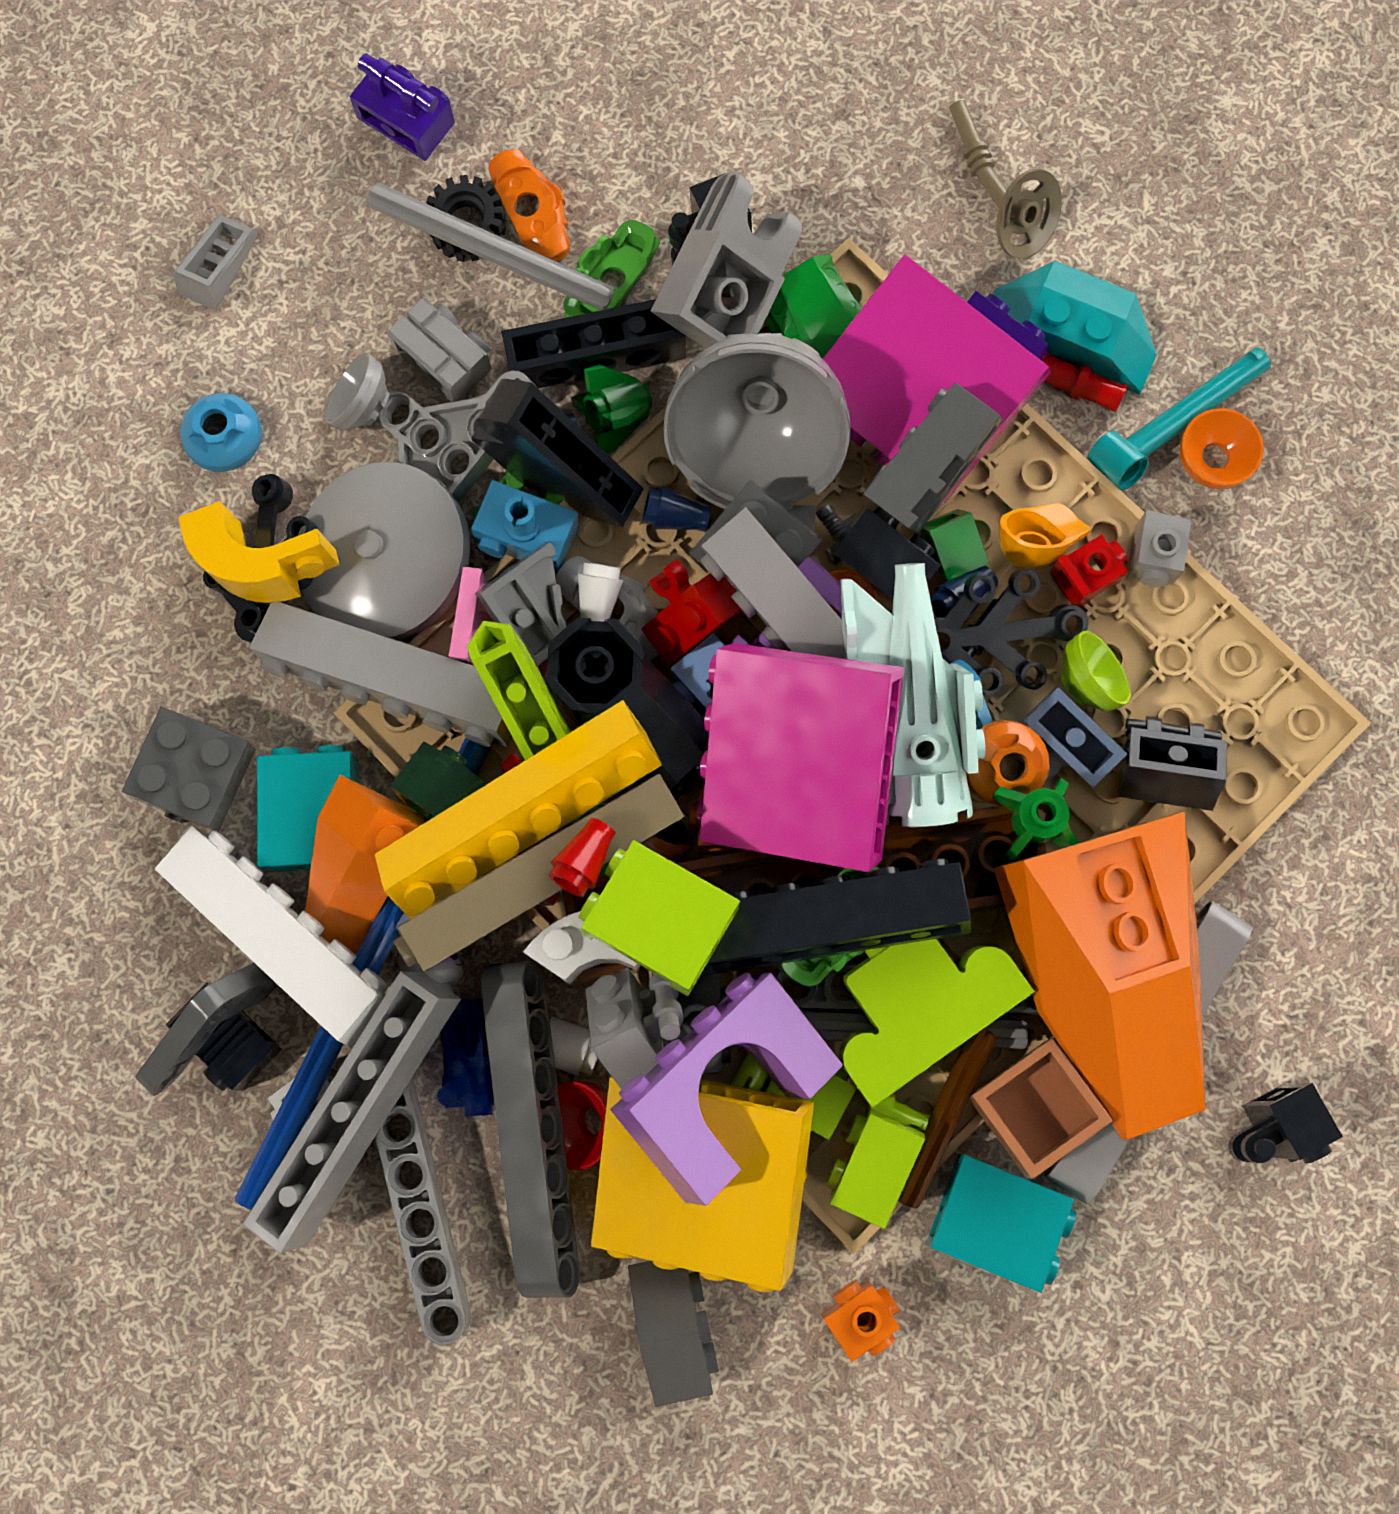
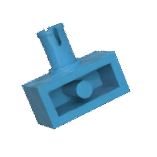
(519, 523)

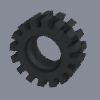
(468, 195)

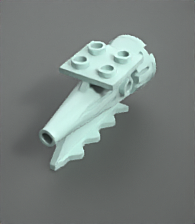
(934, 704)

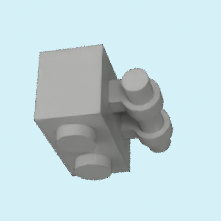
(630, 1021)

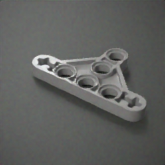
(456, 426)

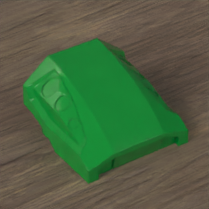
(813, 305)

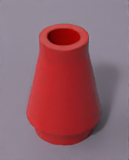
(581, 860)

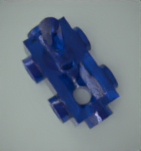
(466, 1061)

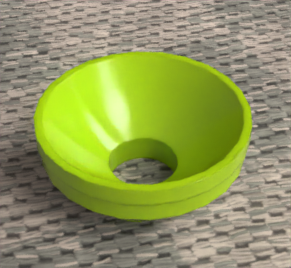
(1094, 673)

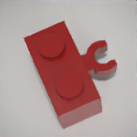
(692, 611)

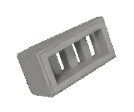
(208, 286)

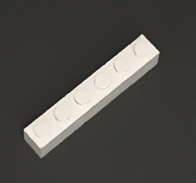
(273, 935)

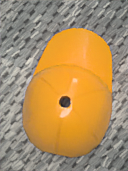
(1039, 534)

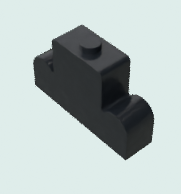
(553, 454)

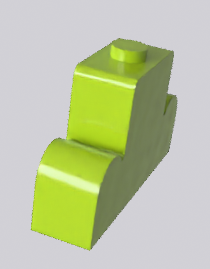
(922, 1009)

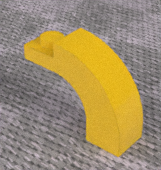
(255, 574)

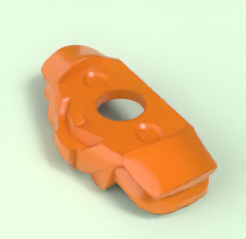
(545, 229)

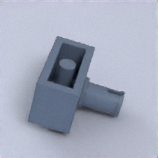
(1072, 739)

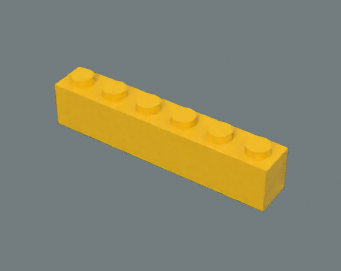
(516, 810)

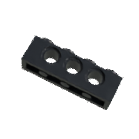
(612, 337)

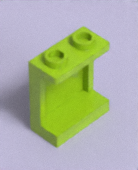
(659, 915)

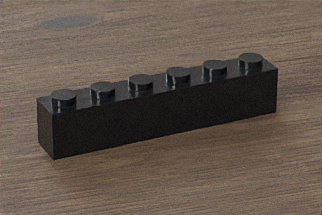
(844, 917)

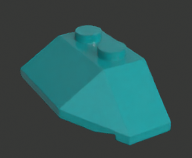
(1085, 321)

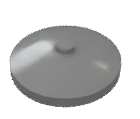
(396, 548)

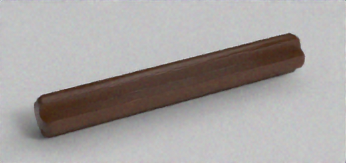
(947, 1114)

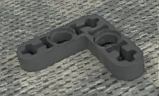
(199, 1020)

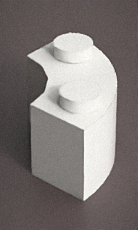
(568, 953)

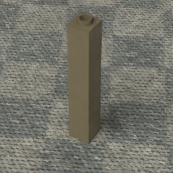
(525, 878)

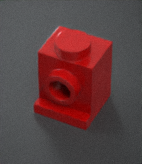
(1082, 582)

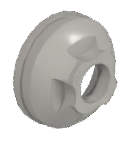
(358, 394)

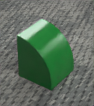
(956, 543)

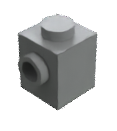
(1159, 549)

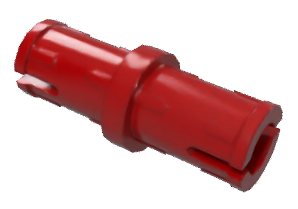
(1084, 383)

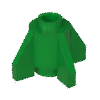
(613, 404)
(1027, 823)

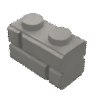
(440, 349)

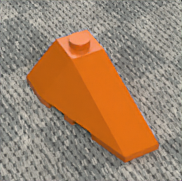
(344, 874)

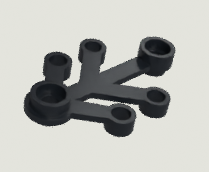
(269, 505)
(994, 631)

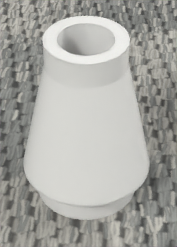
(598, 590)

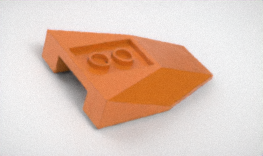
(1117, 966)

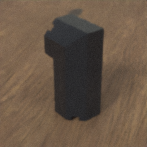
(602, 664)

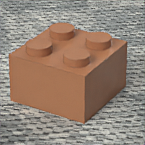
(1040, 1109)

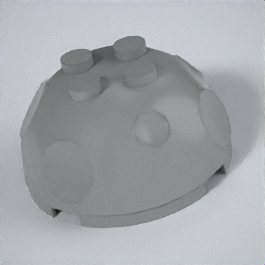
(757, 413)

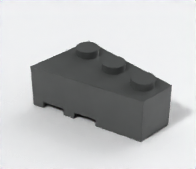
(934, 456)

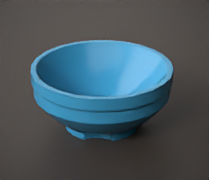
(230, 447)

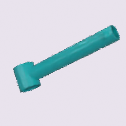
(1125, 459)

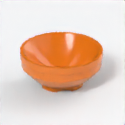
(1233, 434)
(1005, 738)

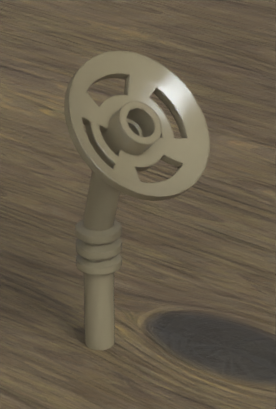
(1018, 208)

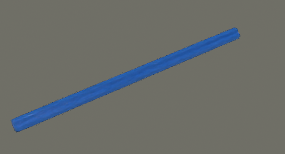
(325, 1047)

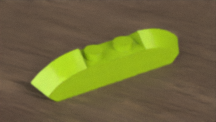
(518, 690)

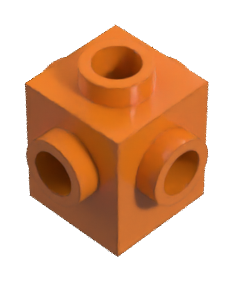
(859, 1338)

